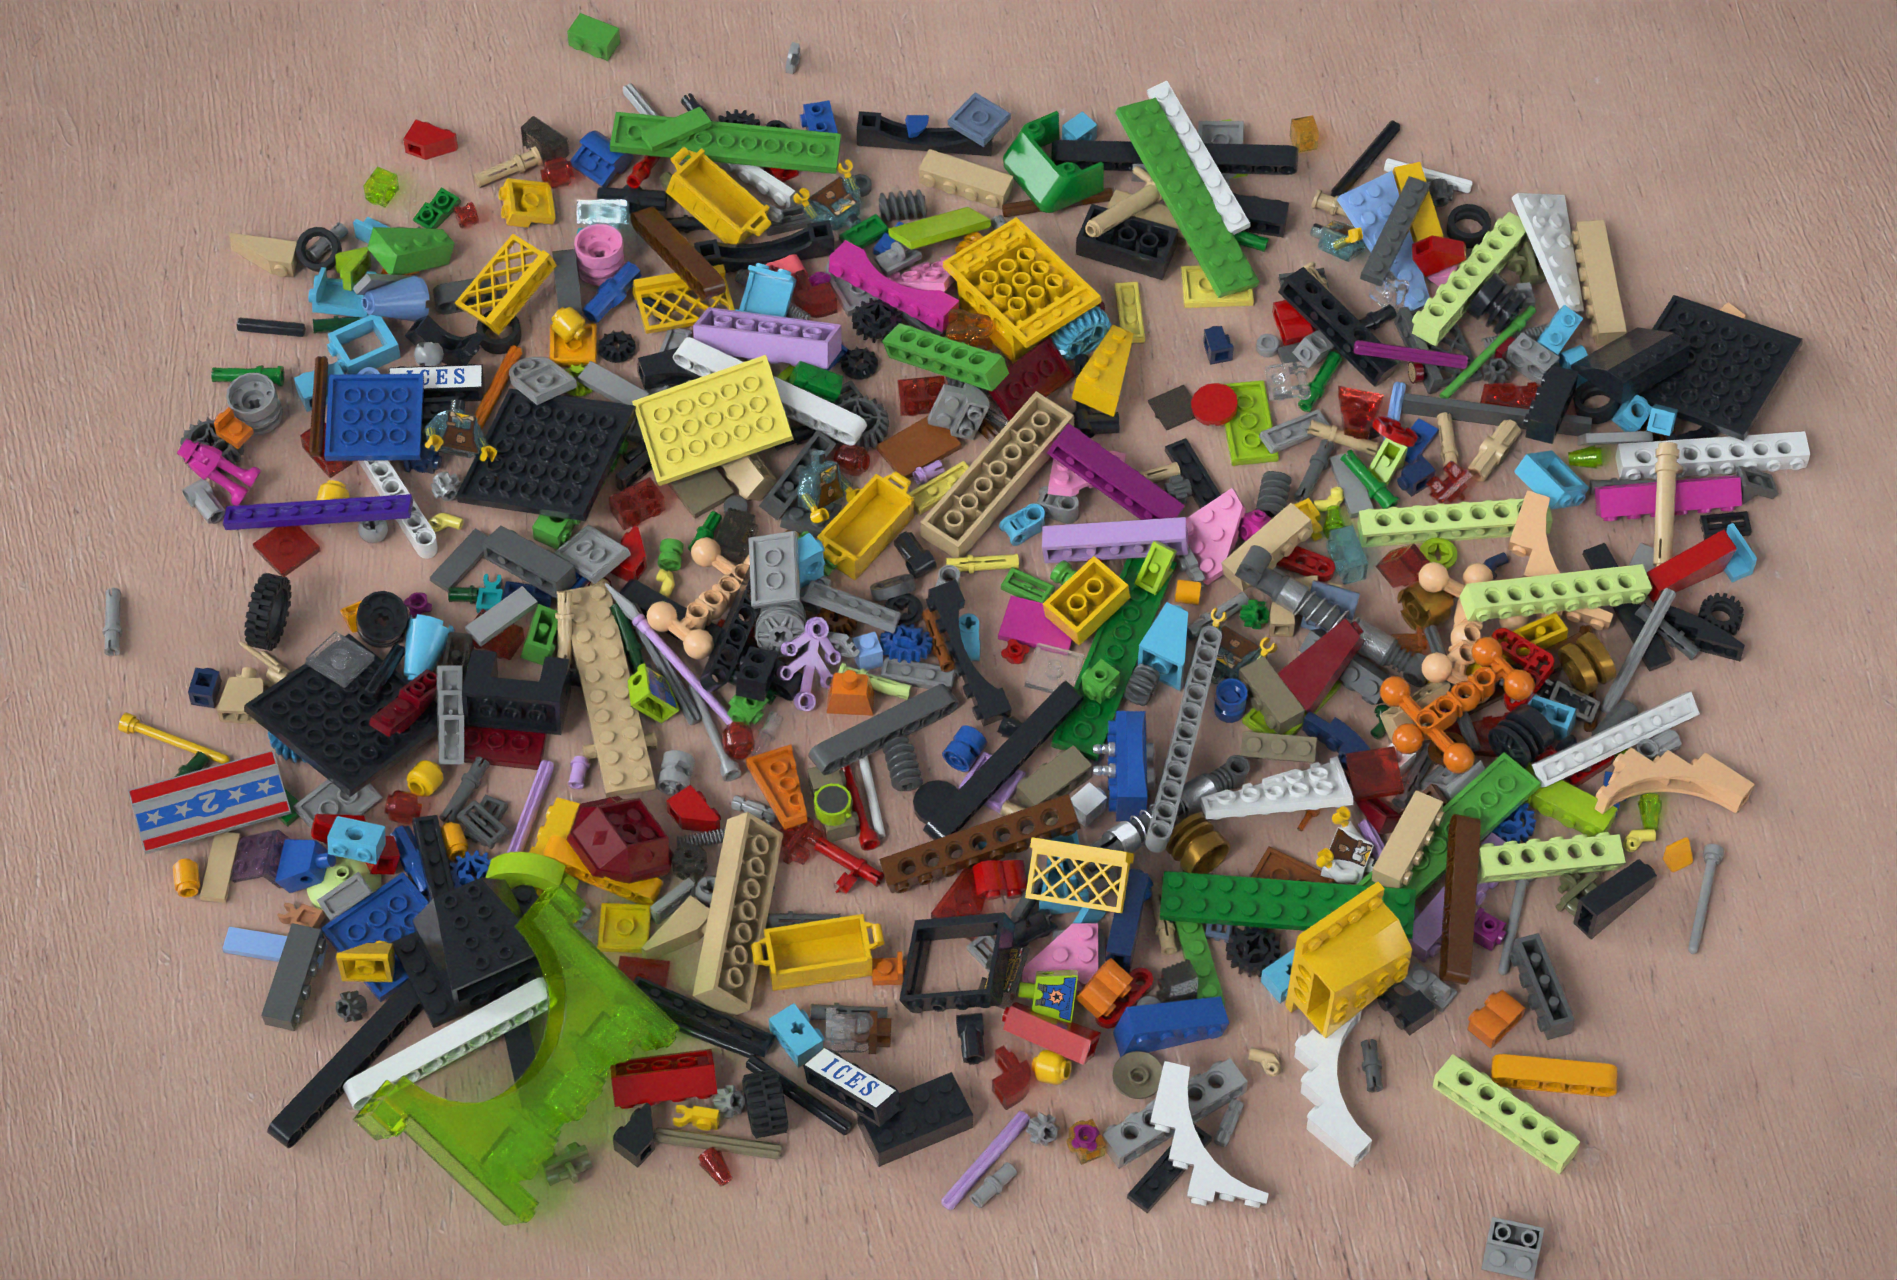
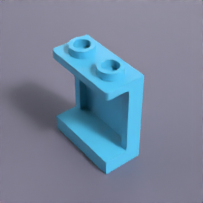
(767, 291)
(331, 298)

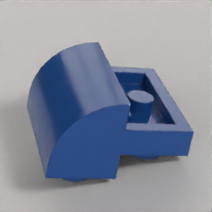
(597, 161)

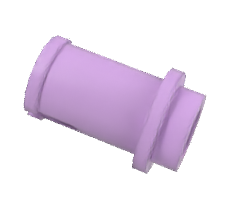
(928, 472)
(578, 772)

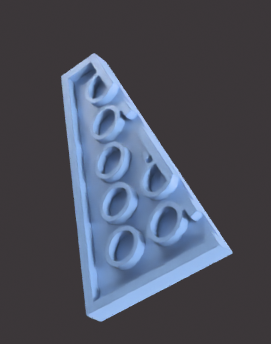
(1370, 209)

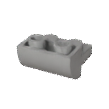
(959, 410)
(1512, 1248)

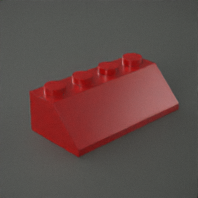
(664, 1078)

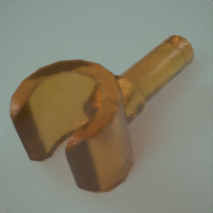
(1309, 814)

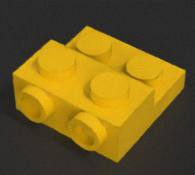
(526, 202)

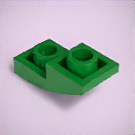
(438, 210)

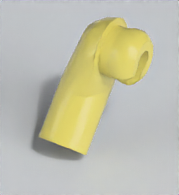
(1335, 498)
(445, 520)
(668, 582)
(1636, 837)

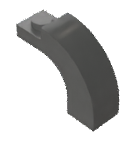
(567, 279)

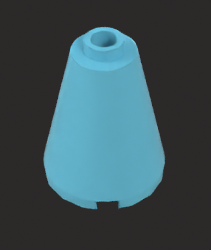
(424, 644)

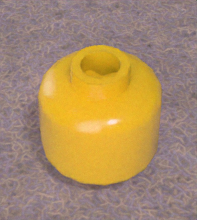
(568, 323)
(332, 490)
(425, 778)
(1051, 1067)

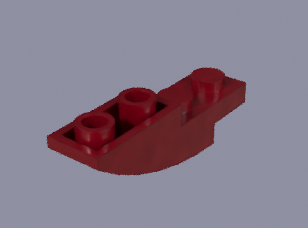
(408, 706)

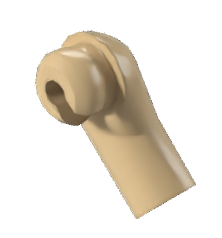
(1267, 1059)

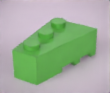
(410, 249)

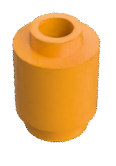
(454, 840)
(186, 878)

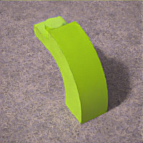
(530, 870)

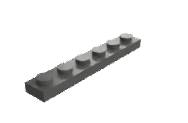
(1395, 231)

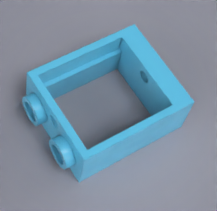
(379, 357)
(1552, 478)

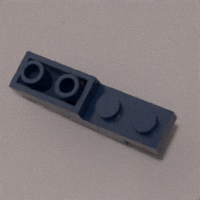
(1335, 735)

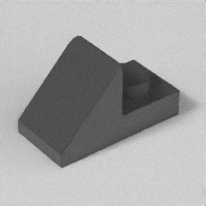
(1755, 483)

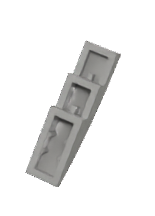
(450, 715)

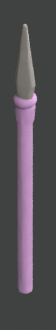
(642, 624)

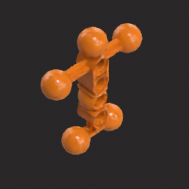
(1457, 756)

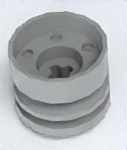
(255, 402)
(779, 624)

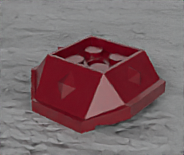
(620, 840)

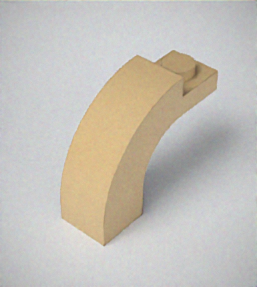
(1283, 621)

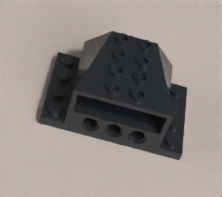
(468, 948)

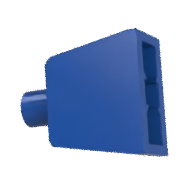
(302, 864)

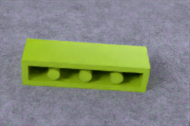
(1571, 807)

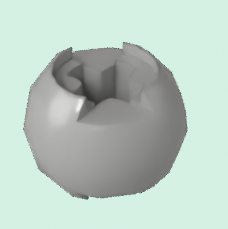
(428, 354)
(373, 535)
(701, 890)

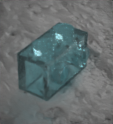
(609, 212)
(1347, 554)

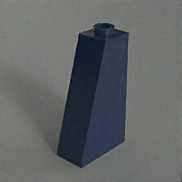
(1126, 925)

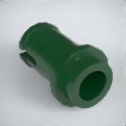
(463, 594)

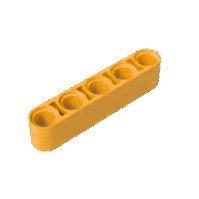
(640, 892)
(1554, 1075)

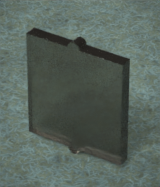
(1173, 407)

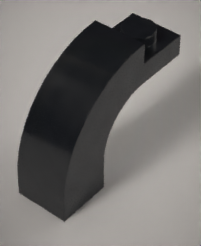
(456, 349)

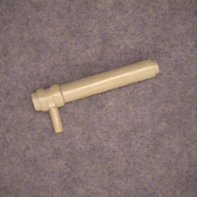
(1126, 207)
(1666, 471)

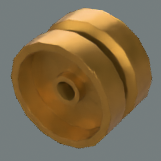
(1587, 663)

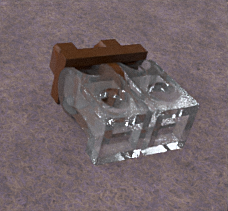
(856, 1032)

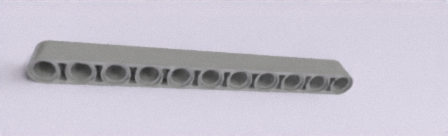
(1183, 739)

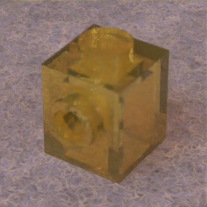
(1304, 133)
(1084, 1154)

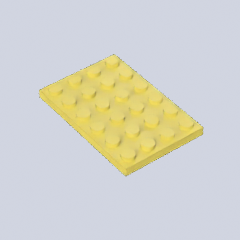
(712, 420)

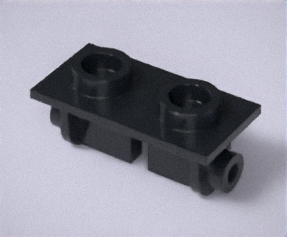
(1039, 927)

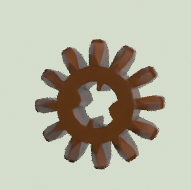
(837, 622)

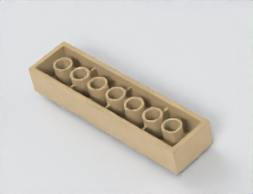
(995, 477)
(737, 914)

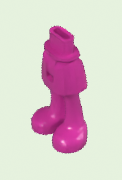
(204, 460)

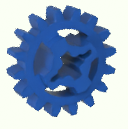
(906, 643)
(1512, 829)
(462, 870)

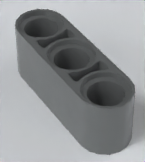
(447, 294)

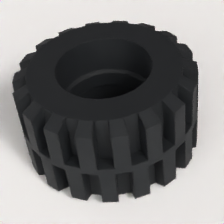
(765, 1103)

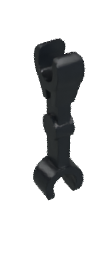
(1702, 432)

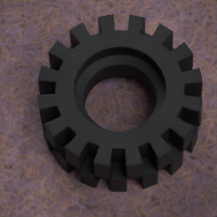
(1725, 605)

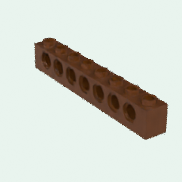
(966, 840)

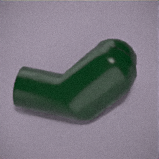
(1379, 730)

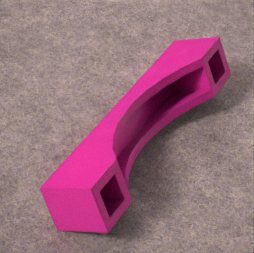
(928, 306)

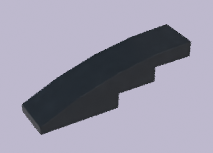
(1705, 634)
(1559, 692)

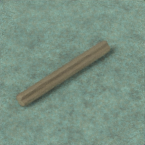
(722, 1143)

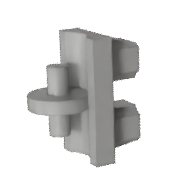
(897, 258)

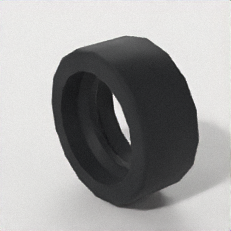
(1472, 212)
(308, 235)
(499, 346)
(1598, 415)

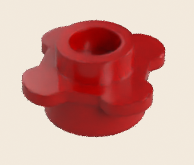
(1012, 657)
(845, 882)

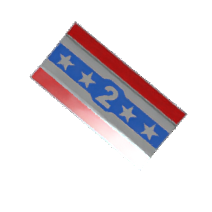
(209, 802)

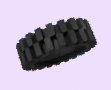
(268, 611)

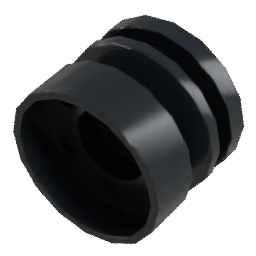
(1496, 303)
(390, 608)
(1522, 735)

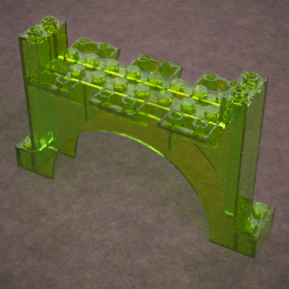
(590, 1025)

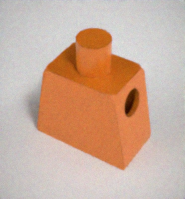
(850, 694)

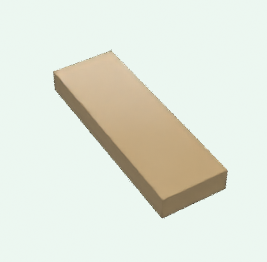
(220, 867)

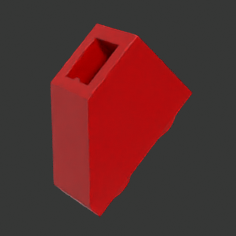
(429, 141)
(1437, 254)
(636, 563)
(692, 812)

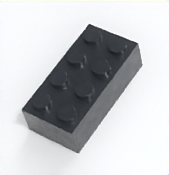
(1131, 245)
(927, 1117)

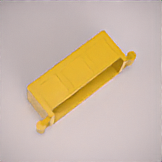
(716, 198)
(868, 524)
(818, 951)

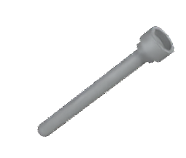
(729, 769)
(1712, 856)
(1512, 925)

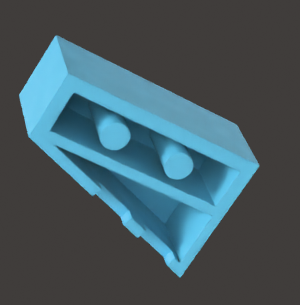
(1063, 890)

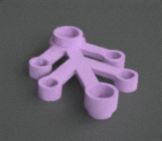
(810, 659)

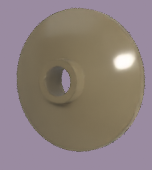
(1137, 1065)

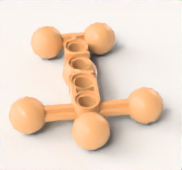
(707, 607)
(1453, 667)

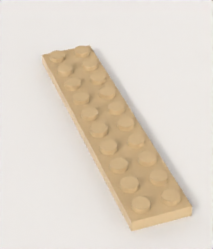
(605, 690)

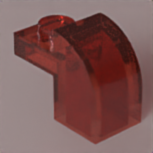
(816, 300)
(1014, 1082)

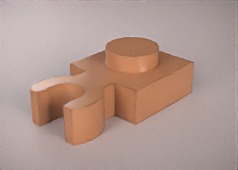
(304, 916)

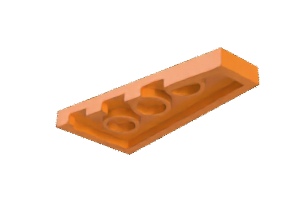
(780, 784)

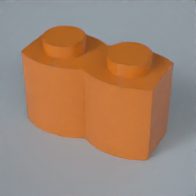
(1104, 989)
(1495, 1018)

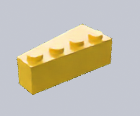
(1426, 221)
(1103, 374)

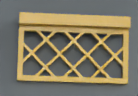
(669, 284)
(518, 291)
(1086, 854)

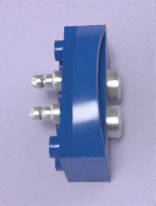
(1127, 764)

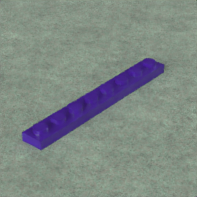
(318, 512)

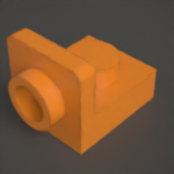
(232, 429)
(888, 970)

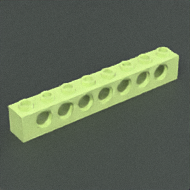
(1464, 284)
(1420, 530)
(1555, 593)

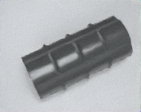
(1620, 713)

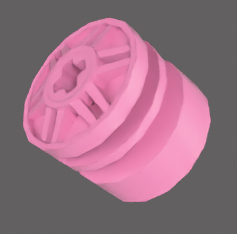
(598, 253)

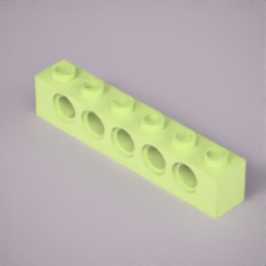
(1608, 847)
(1511, 1126)

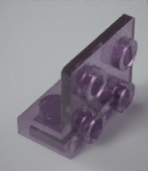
(259, 856)

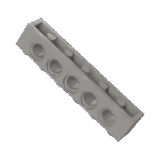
(1211, 1099)

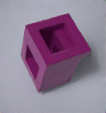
(1488, 930)

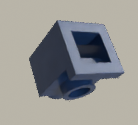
(1217, 345)
(429, 461)
(1415, 476)
(204, 687)

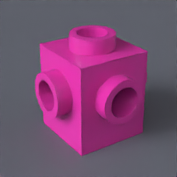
(1251, 523)

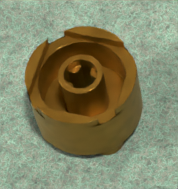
(1424, 607)

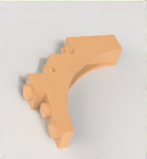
(1530, 539)
(1670, 773)

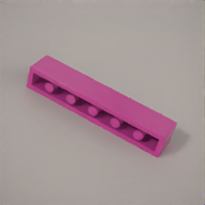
(1690, 494)

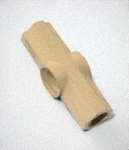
(1494, 450)

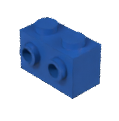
(818, 117)

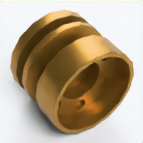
(1197, 845)

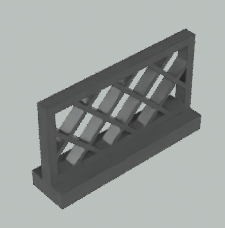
(1432, 376)

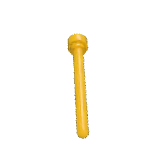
(129, 724)

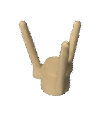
(275, 672)

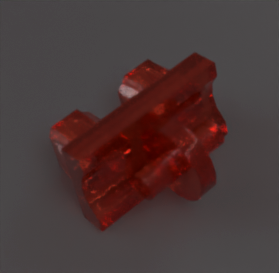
(1452, 486)
(795, 838)

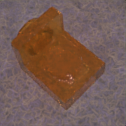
(1412, 642)

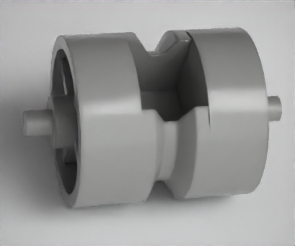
(675, 772)

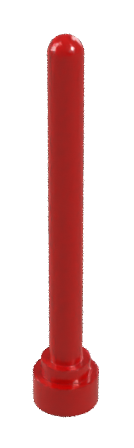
(868, 837)

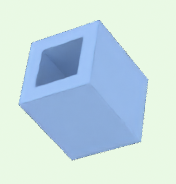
(870, 651)

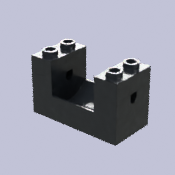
(514, 702)

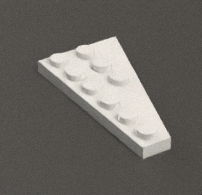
(1550, 235)
(1286, 792)

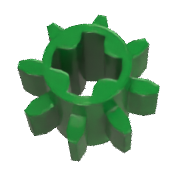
(1254, 614)

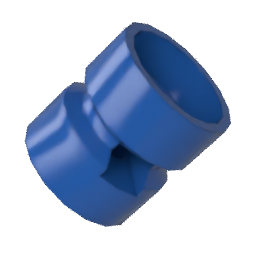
(1230, 700)
(964, 748)

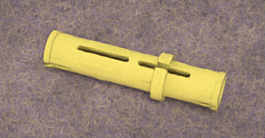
(982, 563)

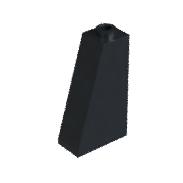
(1613, 898)

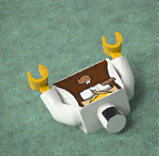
(1348, 854)

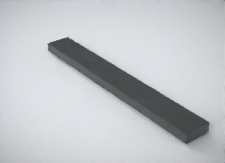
(1484, 413)

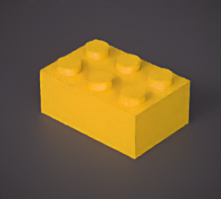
(1086, 600)

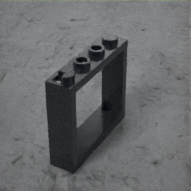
(952, 928)

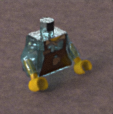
(835, 202)
(1339, 239)
(457, 434)
(821, 485)
(1235, 651)

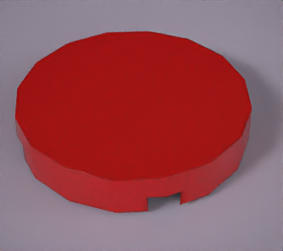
(1214, 404)
(1394, 431)

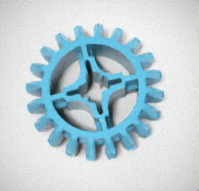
(1082, 333)

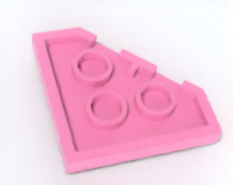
(926, 276)
(1066, 482)
(1215, 533)
(1071, 950)

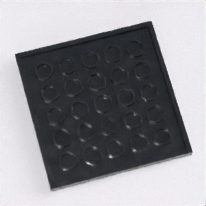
(1728, 369)
(548, 455)
(332, 726)

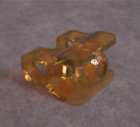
(963, 328)

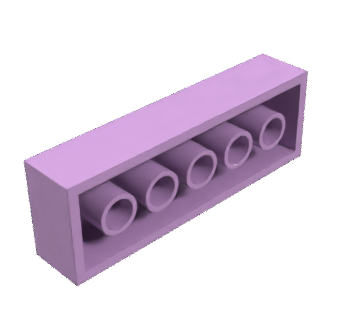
(775, 336)

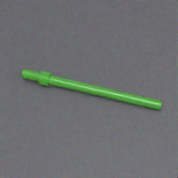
(1516, 325)

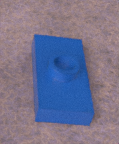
(1425, 434)

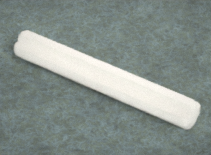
(1459, 184)

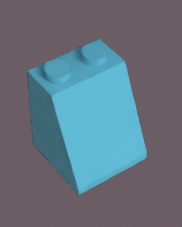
(1166, 645)

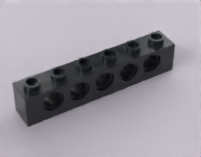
(1336, 323)

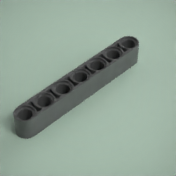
(876, 731)

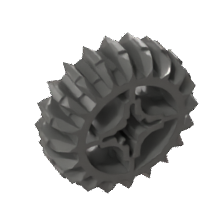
(874, 416)
(206, 434)

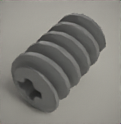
(902, 204)
(1273, 493)
(902, 764)

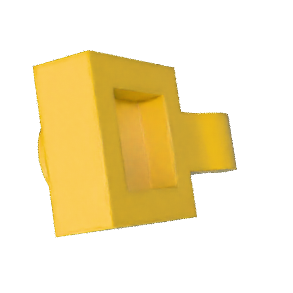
(1310, 510)
(701, 1117)

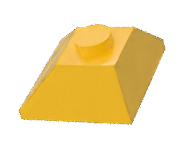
(367, 963)

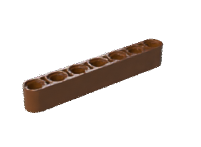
(678, 253)
(1459, 899)

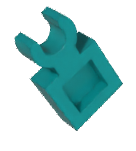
(490, 594)

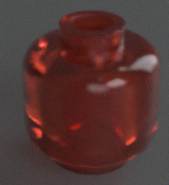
(557, 172)
(852, 459)
(738, 740)
(402, 807)

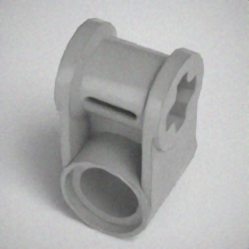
(1055, 506)

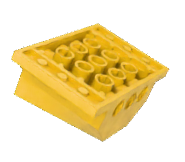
(1019, 287)
(1347, 961)

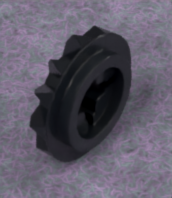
(608, 351)
(865, 369)
(903, 601)

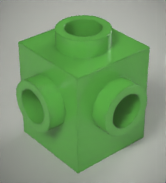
(1100, 681)
(746, 710)

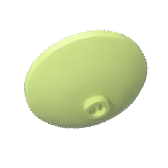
(332, 880)

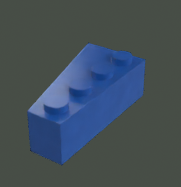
(1169, 1024)

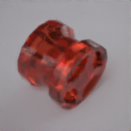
(466, 215)

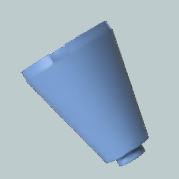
(398, 300)

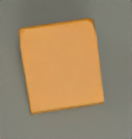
(349, 614)
(1678, 855)

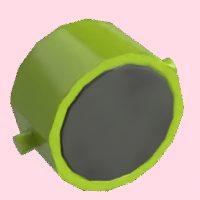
(832, 804)

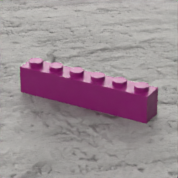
(1113, 476)

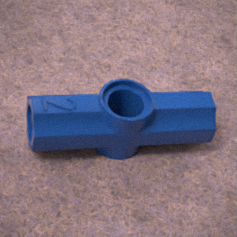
(611, 292)
(410, 856)

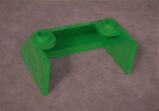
(1044, 182)

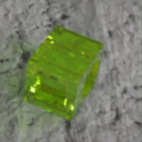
(381, 187)

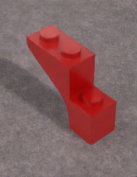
(389, 857)

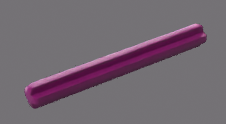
(1410, 354)

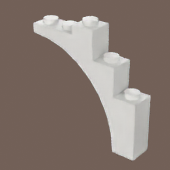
(1330, 1118)
(1207, 1177)

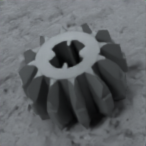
(1142, 684)

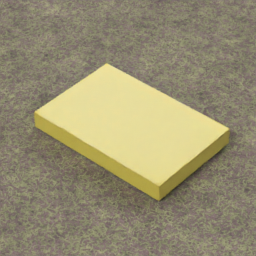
(1199, 292)

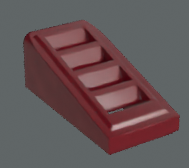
(1379, 814)

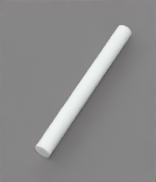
(872, 797)

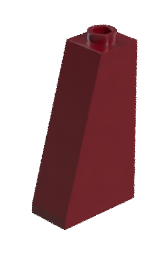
(1321, 665)

